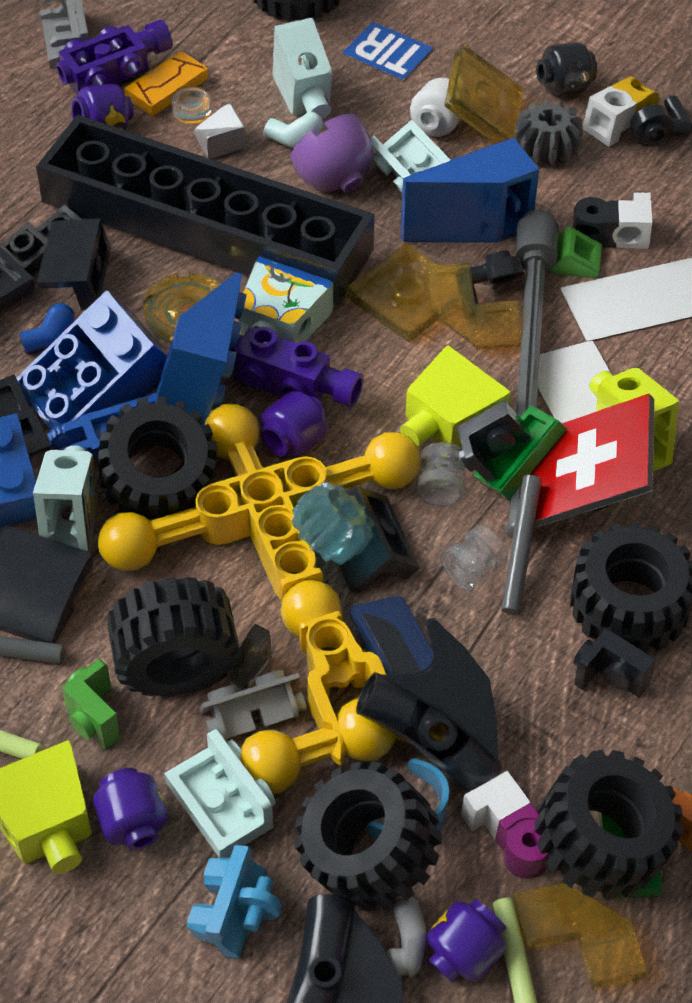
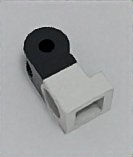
(616, 221)

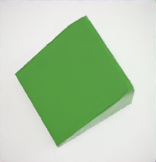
(577, 255)

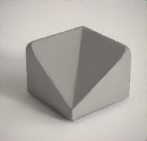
(221, 133)

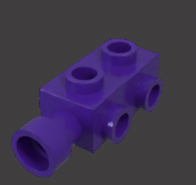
(111, 55)
(280, 370)

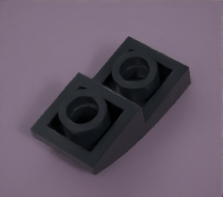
(29, 243)

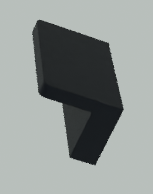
(76, 258)
(387, 549)

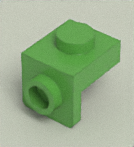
(87, 710)

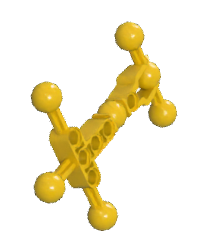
(309, 607)

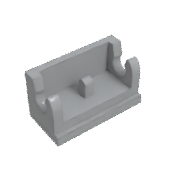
(62, 26)

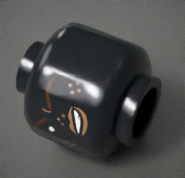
(566, 68)

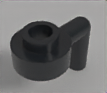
(653, 124)
(499, 268)

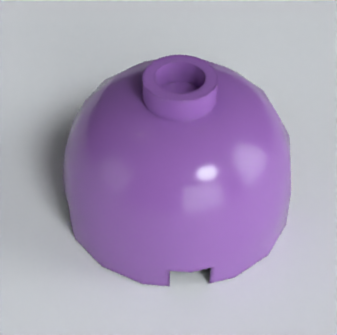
(336, 156)

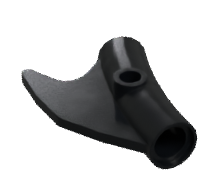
(447, 692)
(343, 953)

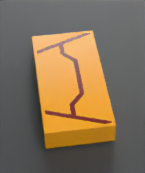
(156, 88)

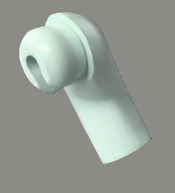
(291, 134)

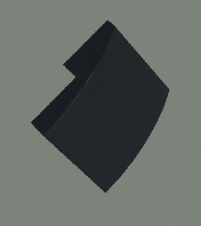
(38, 583)

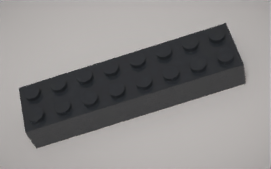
(202, 204)

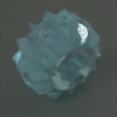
(332, 523)

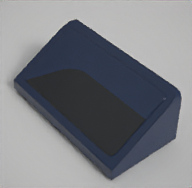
(392, 635)

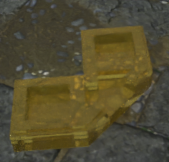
(479, 324)
(604, 937)

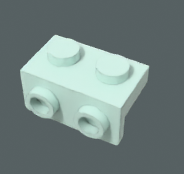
(407, 153)
(222, 796)

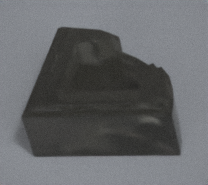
(254, 657)

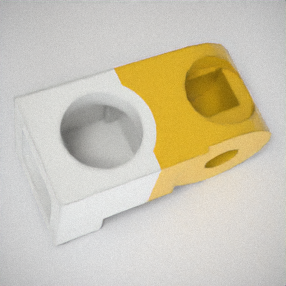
(613, 108)

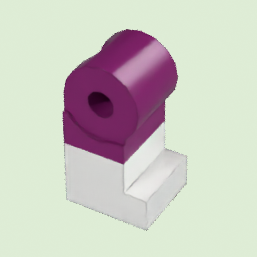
(510, 821)

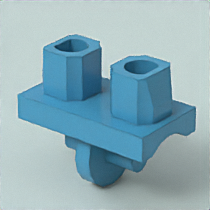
(240, 904)

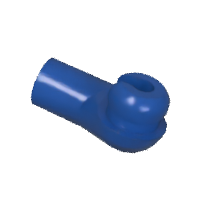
(55, 323)

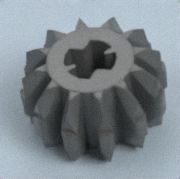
(549, 132)

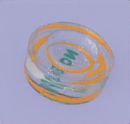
(191, 105)

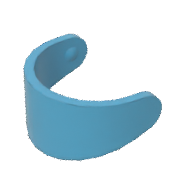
(432, 776)

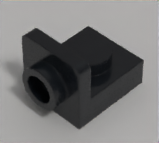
(489, 437)
(617, 660)

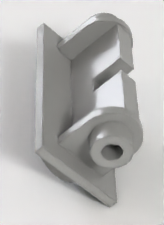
(271, 697)

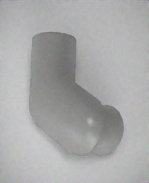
(413, 938)

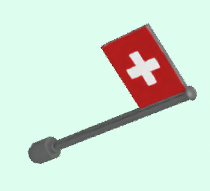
(599, 454)

